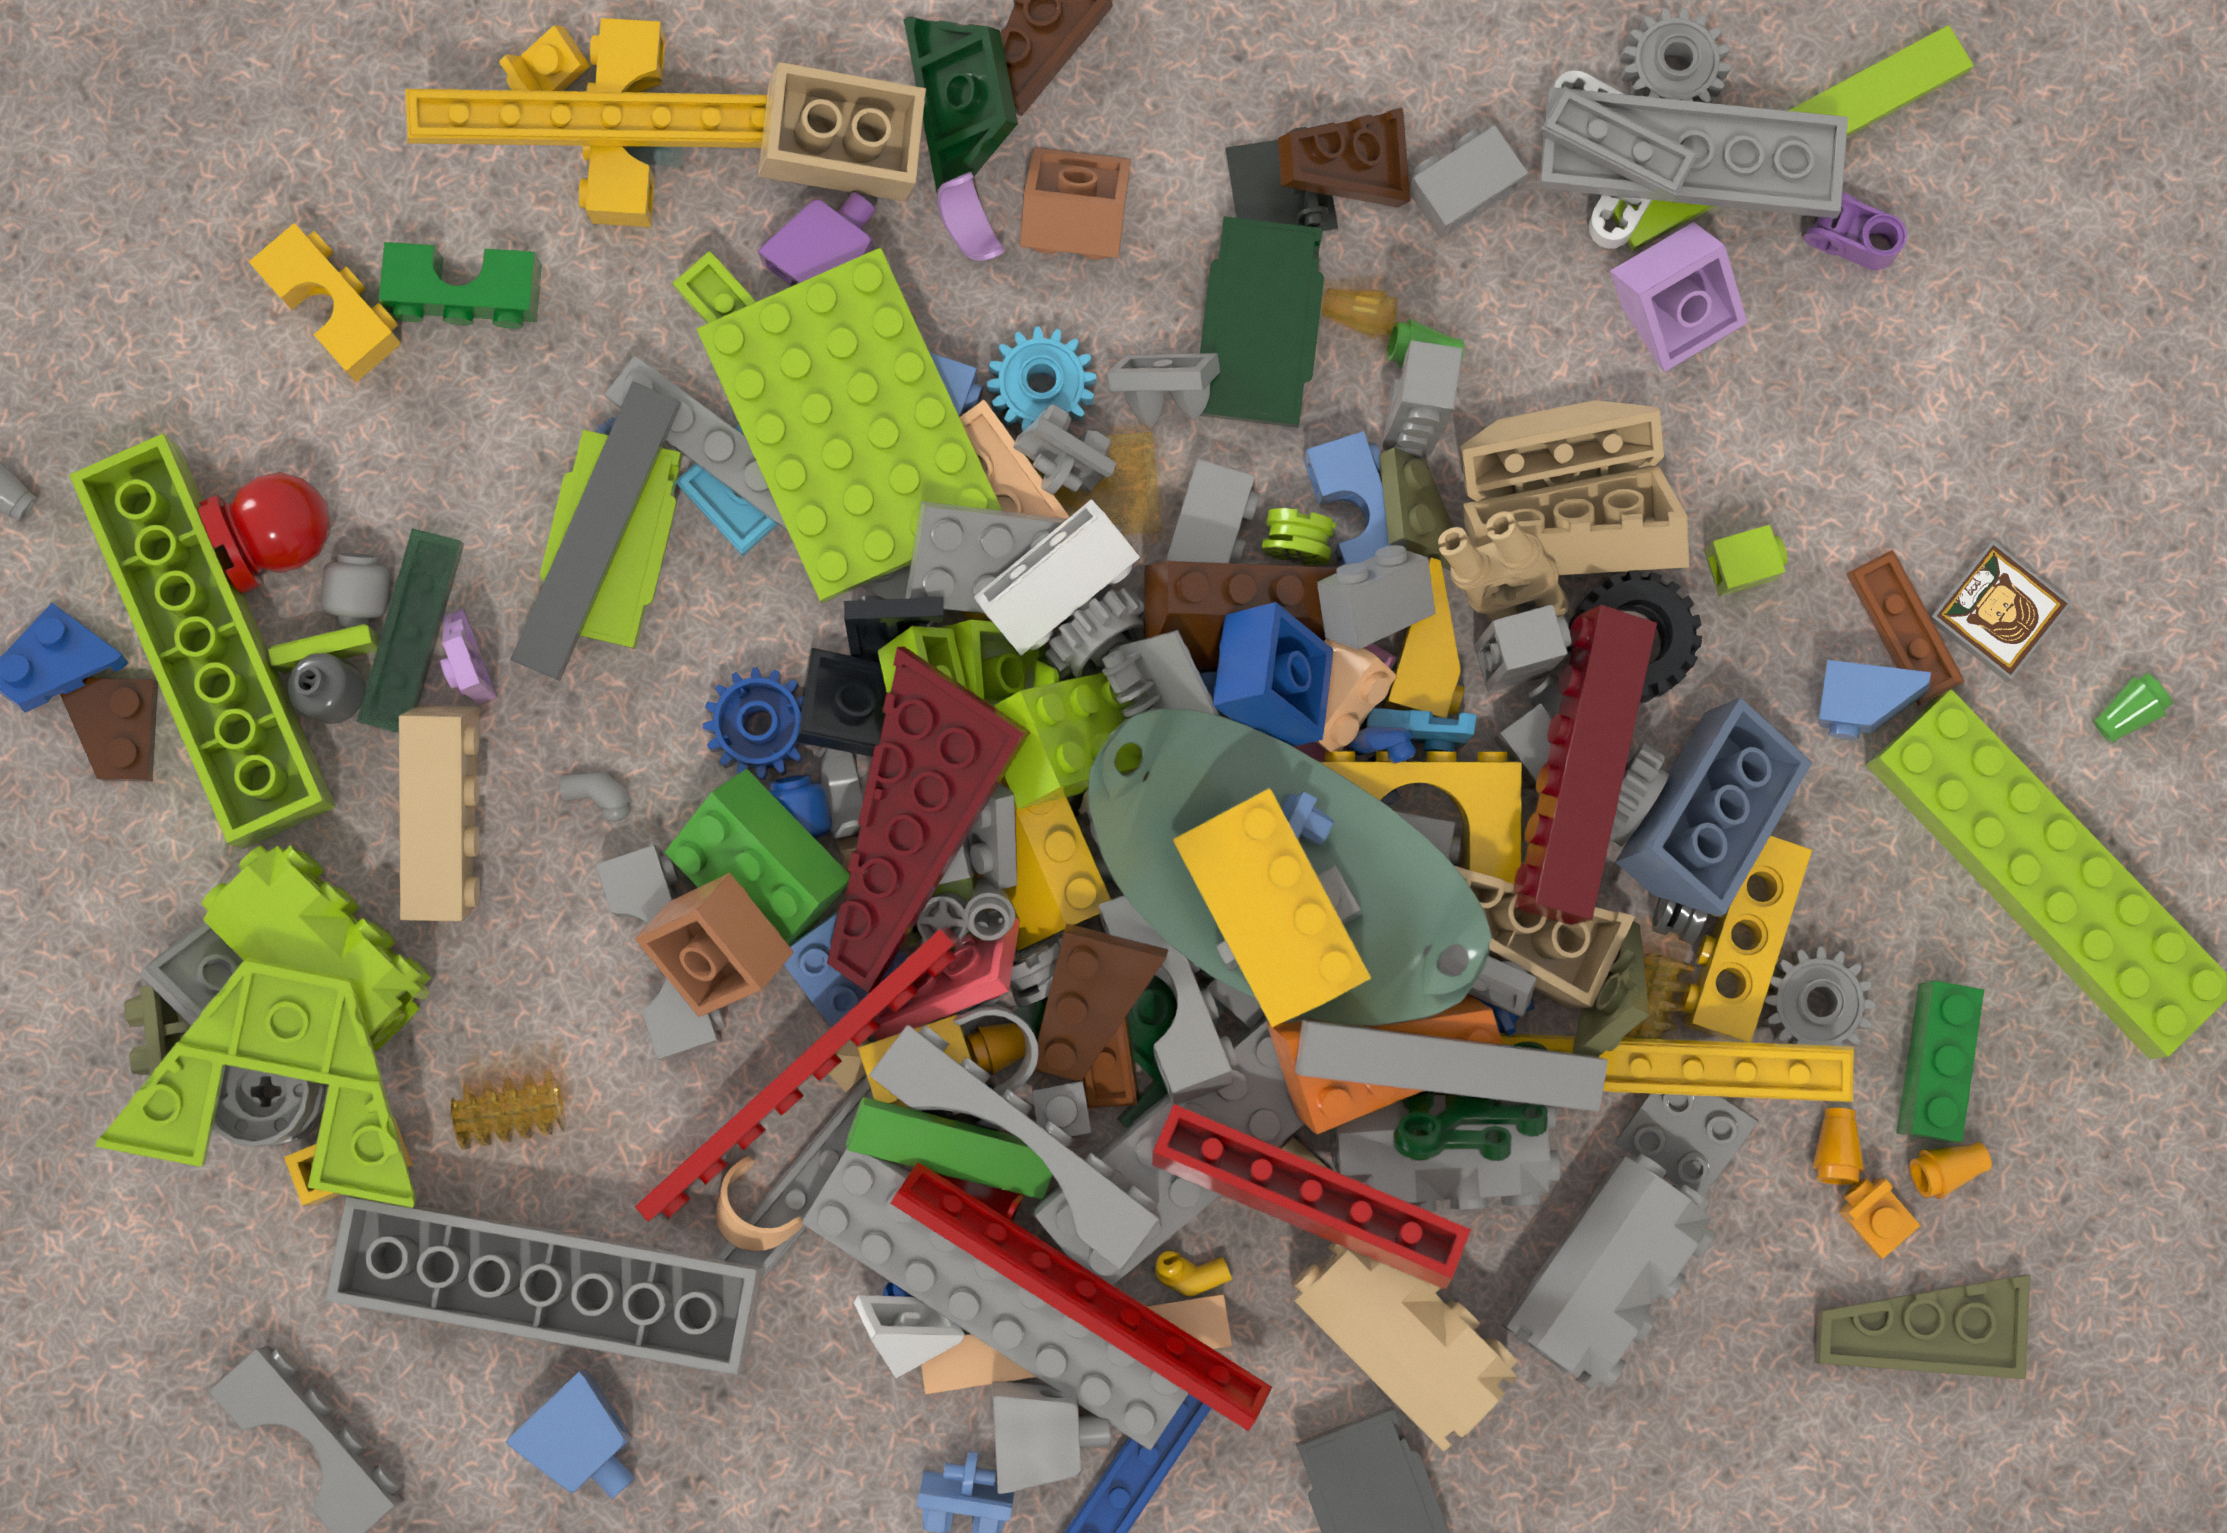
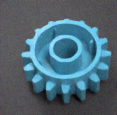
(1034, 358)

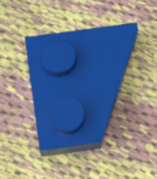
(53, 660)

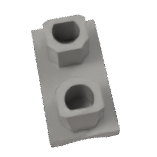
(1062, 456)

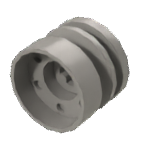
(259, 1121)

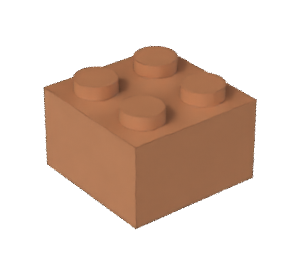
(714, 945)

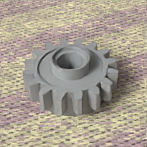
(1682, 40)
(1094, 632)
(1639, 791)
(1836, 982)

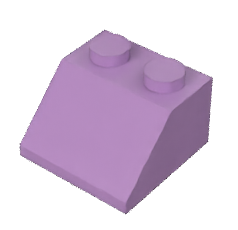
(1680, 295)

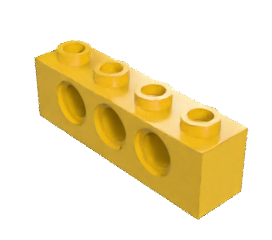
(1735, 1019)

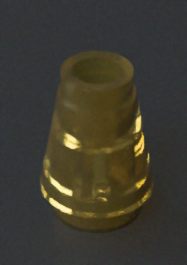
(1361, 310)

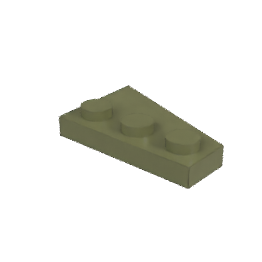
(1620, 1002)

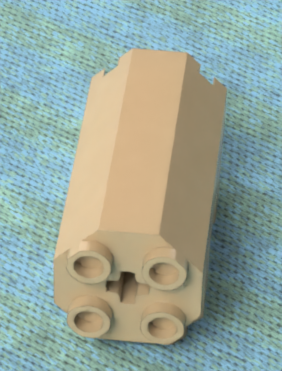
(1407, 1341)

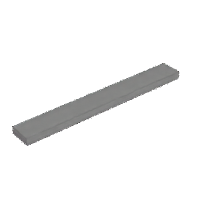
(807, 1176)

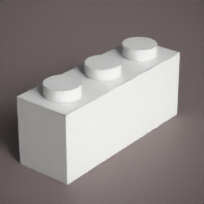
(1057, 578)

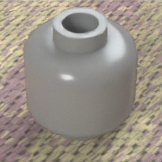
(355, 588)

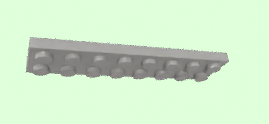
(858, 1218)

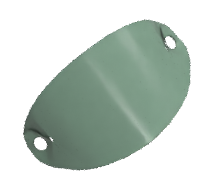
(1396, 875)

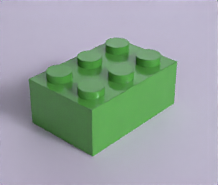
(766, 851)

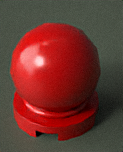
(270, 526)

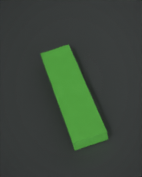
(947, 1148)

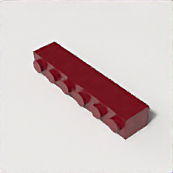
(1584, 765)

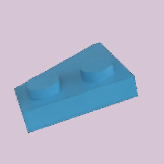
(1434, 732)

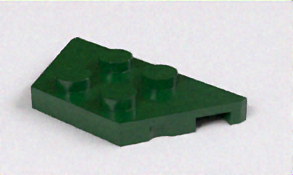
(966, 93)

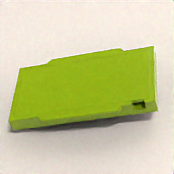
(638, 561)

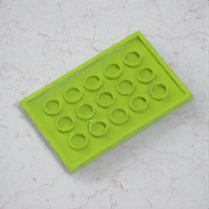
(845, 420)

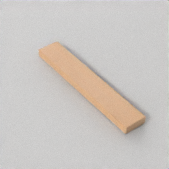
(978, 1364)

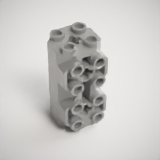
(1367, 1154)
(1610, 1270)

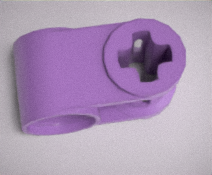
(1852, 232)

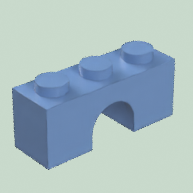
(1349, 472)

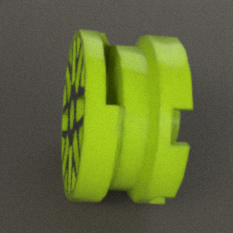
(1298, 536)

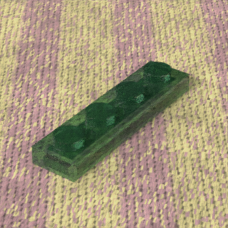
(410, 629)

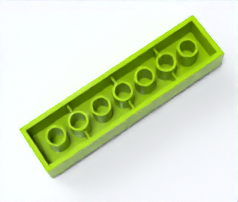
(202, 643)
(2052, 875)

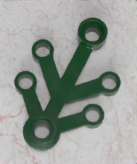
(1426, 1135)

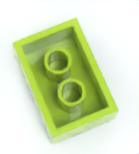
(1067, 731)

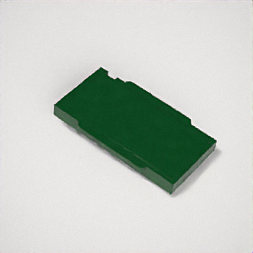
(1262, 320)

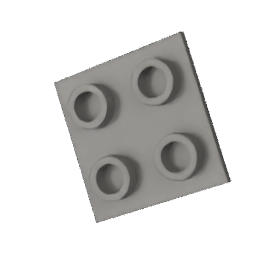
(1157, 676)
(1688, 1136)

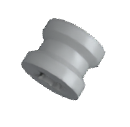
(938, 906)

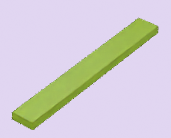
(1861, 98)

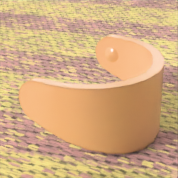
(740, 1232)

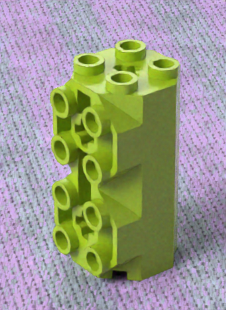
(292, 918)

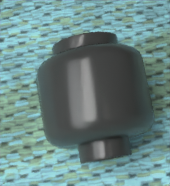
(326, 688)

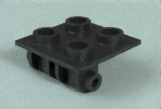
(1259, 193)

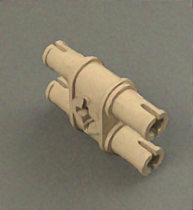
(1503, 571)

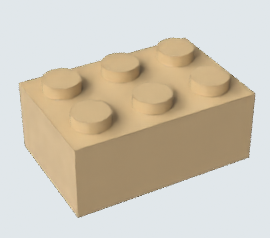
(841, 132)

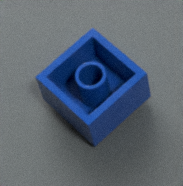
(1273, 674)

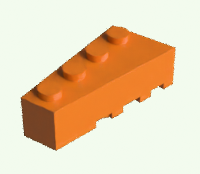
(1331, 1102)

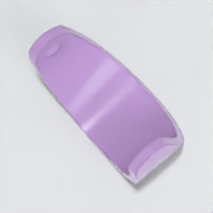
(966, 220)

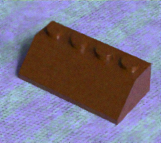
(1200, 594)

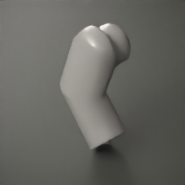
(601, 789)

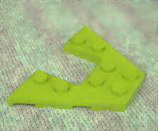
(286, 1026)

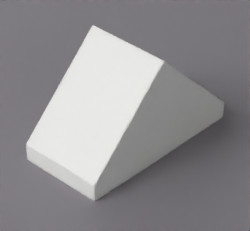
(906, 1330)

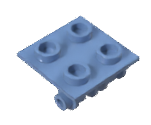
(824, 986)

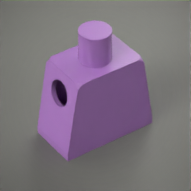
(819, 240)

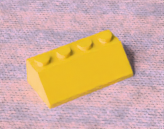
(1054, 872)
(1271, 908)

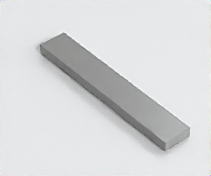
(1450, 1065)

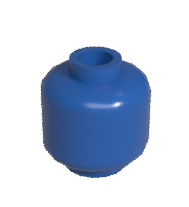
(805, 802)

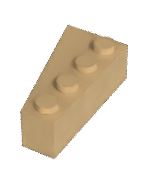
(1596, 522)

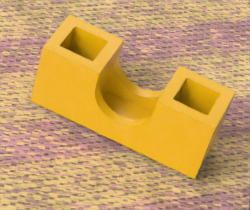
(299, 269)

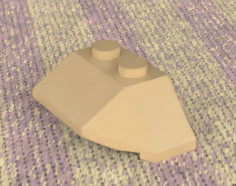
(1561, 447)

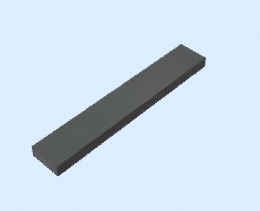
(596, 531)

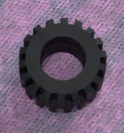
(1662, 606)

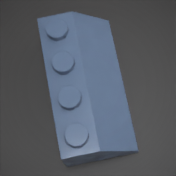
(1715, 810)

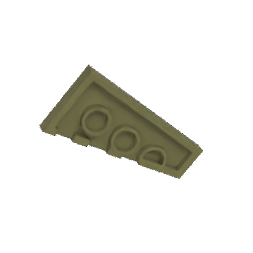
(1944, 1330)

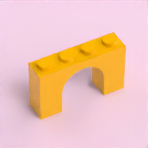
(1482, 790)

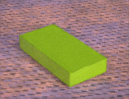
(340, 643)

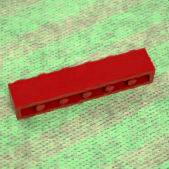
(1310, 1196)

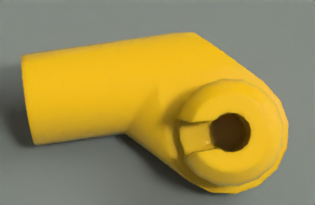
(1187, 1277)

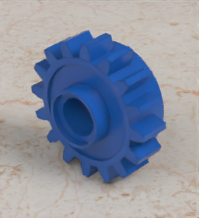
(735, 709)

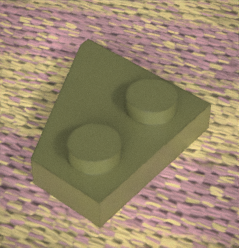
(1412, 505)

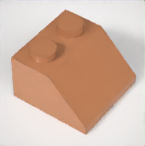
(1074, 203)

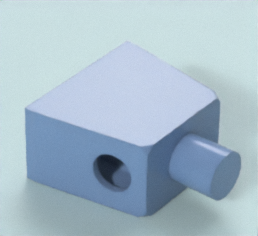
(576, 1438)

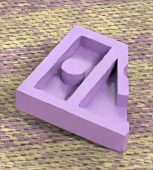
(464, 662)

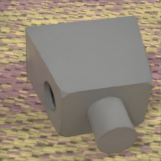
(1040, 1435)

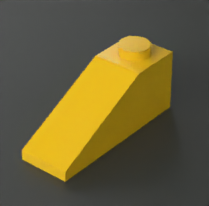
(1429, 660)

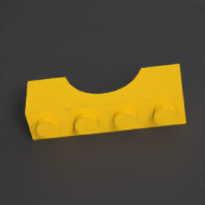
(627, 60)

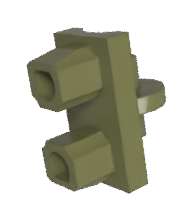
(162, 1029)

